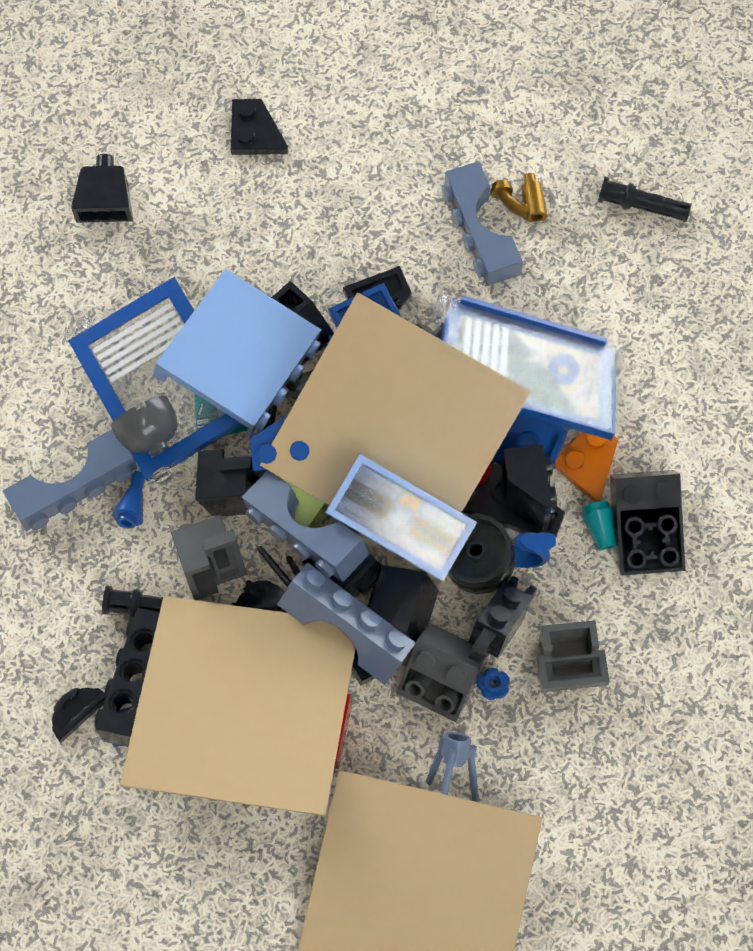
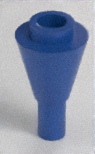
(130, 508)

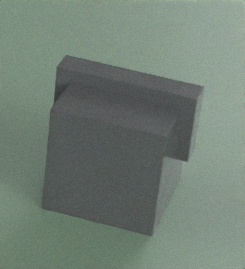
(208, 556)
(571, 657)

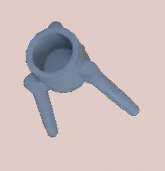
(455, 750)

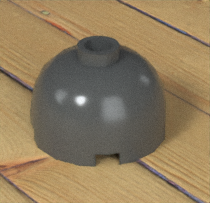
(147, 427)

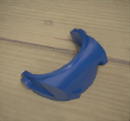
(533, 549)

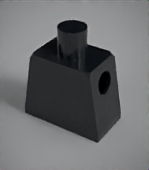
(102, 193)

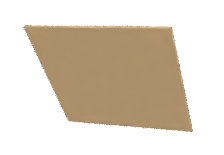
(400, 403)
(240, 707)
(418, 871)

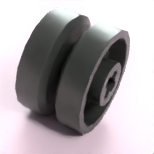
(493, 566)

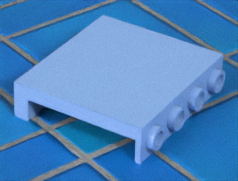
(239, 351)

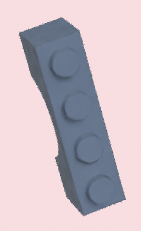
(494, 253)
(38, 501)
(332, 547)
(377, 642)

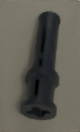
(629, 197)
(128, 602)

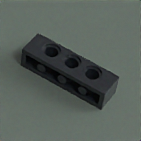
(109, 723)

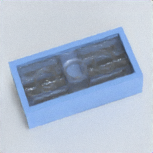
(401, 517)

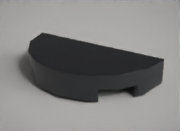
(261, 596)
(75, 709)

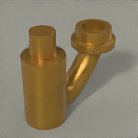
(533, 198)

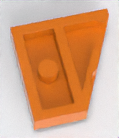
(587, 463)

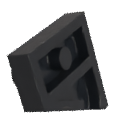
(254, 129)

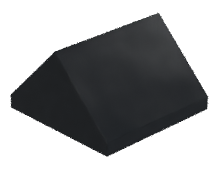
(404, 599)

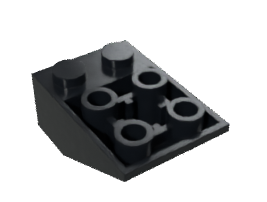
(648, 522)

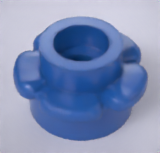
(490, 692)

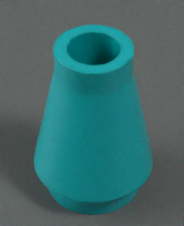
(600, 522)

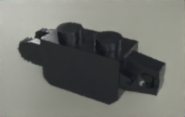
(500, 620)

